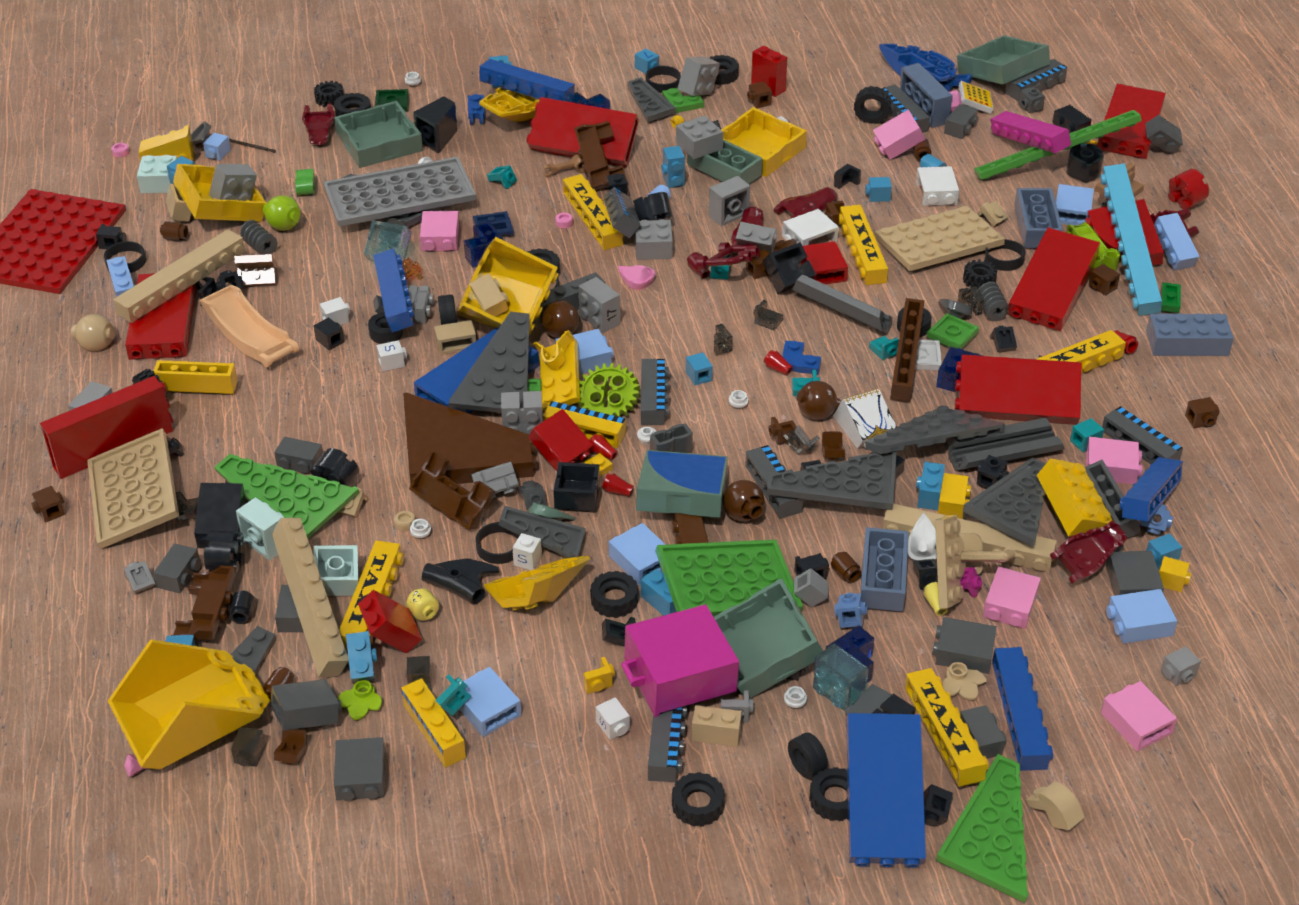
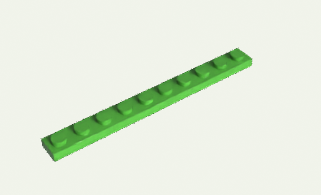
(1078, 137)

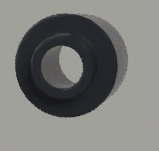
(241, 606)

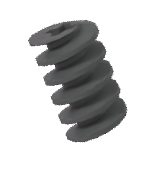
(258, 237)
(994, 301)

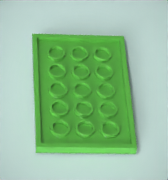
(721, 572)

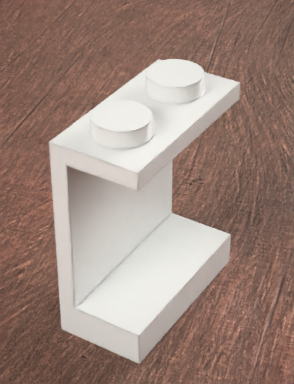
(938, 185)
(810, 226)

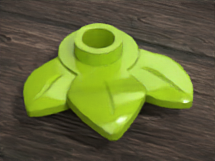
(360, 699)

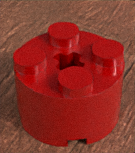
(1188, 189)

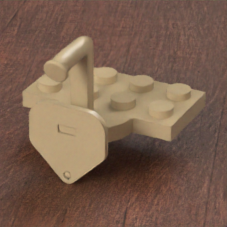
(959, 552)

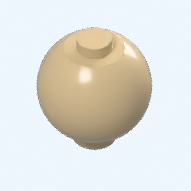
(93, 332)

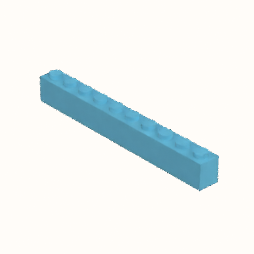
(1131, 240)

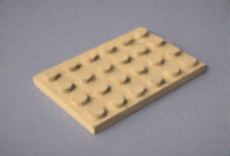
(938, 238)
(132, 488)

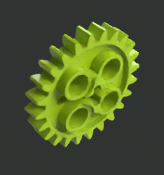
(625, 393)

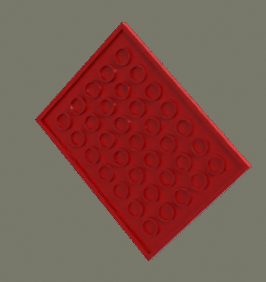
(51, 238)

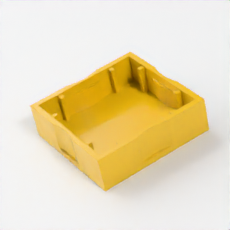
(766, 137)
(194, 187)

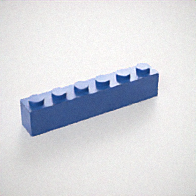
(525, 81)
(394, 290)
(1151, 489)
(1021, 709)

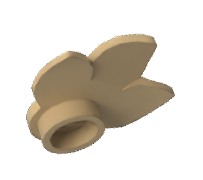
(963, 681)

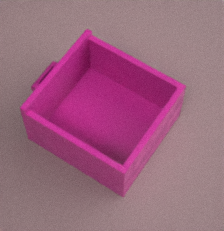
(679, 659)

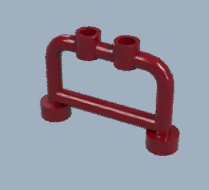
(745, 254)

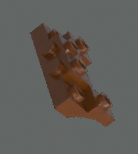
(592, 152)
(449, 496)
(211, 604)

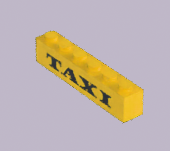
(591, 211)
(863, 245)
(1092, 351)
(377, 575)
(946, 727)

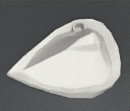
(922, 540)

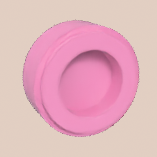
(120, 150)
(564, 220)

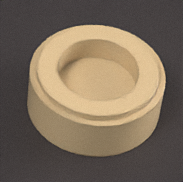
(404, 520)

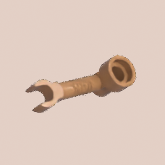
(575, 163)

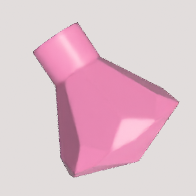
(132, 766)

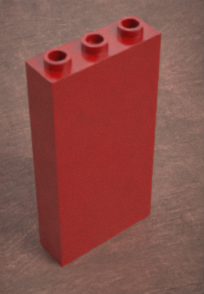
(555, 131)
(1132, 140)
(1053, 279)
(163, 330)
(1019, 388)
(105, 425)

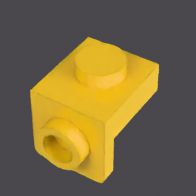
(599, 678)

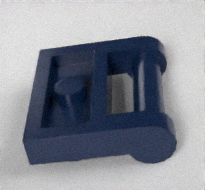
(499, 220)

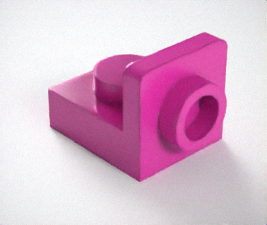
(971, 581)

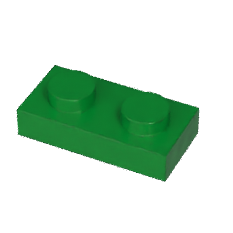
(1171, 297)

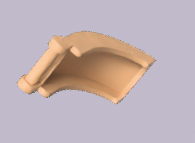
(246, 327)

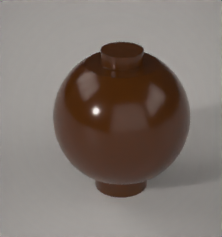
(560, 317)
(817, 400)
(743, 500)

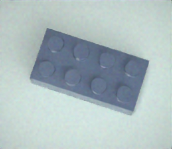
(926, 93)
(1036, 212)
(1189, 334)
(884, 568)

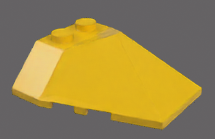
(510, 105)
(536, 585)

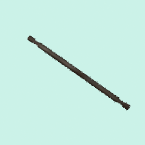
(251, 145)

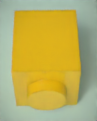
(1174, 574)

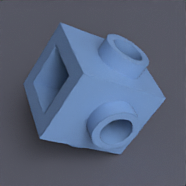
(1157, 527)
(850, 610)

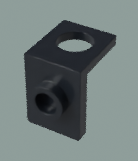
(206, 290)

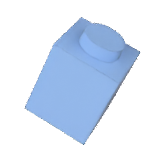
(217, 146)

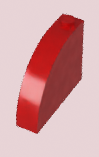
(1100, 222)

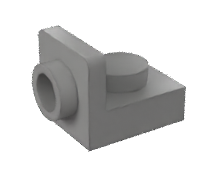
(139, 576)
(744, 705)

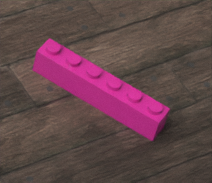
(1030, 131)

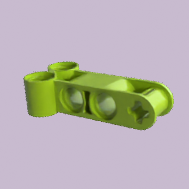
(1106, 256)

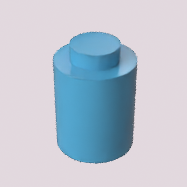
(931, 161)

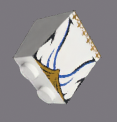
(864, 417)

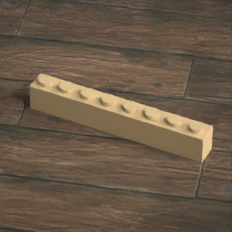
(178, 276)
(1034, 557)
(310, 597)

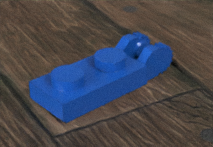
(475, 110)

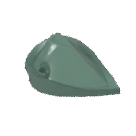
(546, 511)

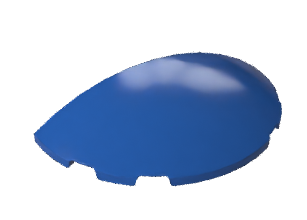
(936, 64)

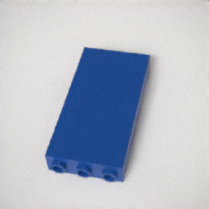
(444, 379)
(885, 790)

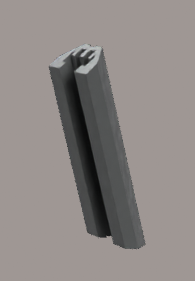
(843, 303)
(1015, 442)

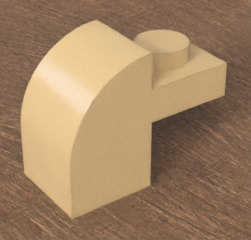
(1059, 805)

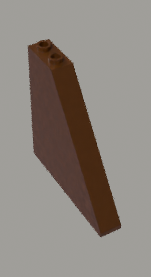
(463, 439)

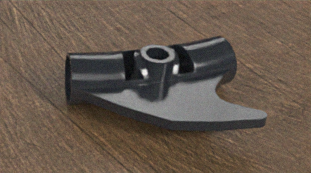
(459, 577)

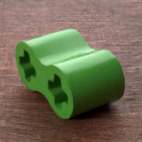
(305, 182)

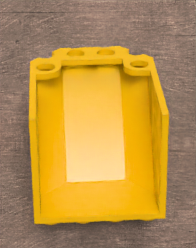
(520, 276)
(183, 700)

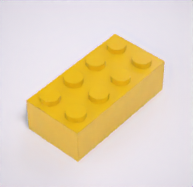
(1073, 496)

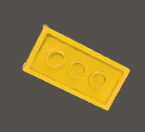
(560, 371)

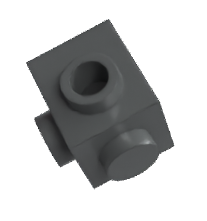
(1031, 99)

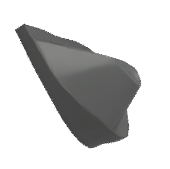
(201, 133)
(955, 308)

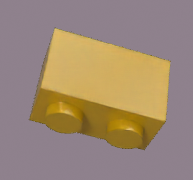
(953, 494)

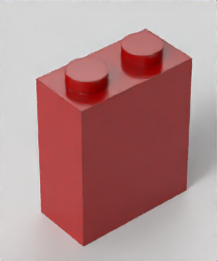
(770, 68)
(827, 262)
(560, 440)
(389, 621)

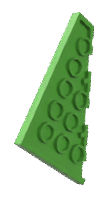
(287, 491)
(990, 831)

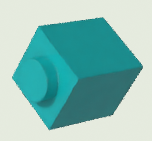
(1082, 431)

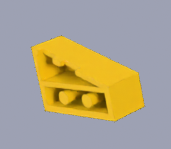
(174, 143)

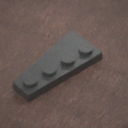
(649, 100)
(554, 534)
(254, 648)

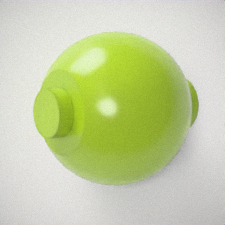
(282, 212)

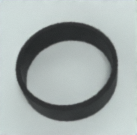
(663, 70)
(127, 246)
(1007, 265)
(493, 558)

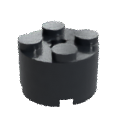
(1085, 162)
(653, 207)
(335, 467)
(223, 550)

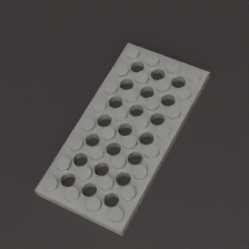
(438, 185)

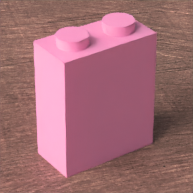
(898, 135)
(439, 231)
(1118, 455)
(1011, 597)
(1138, 715)

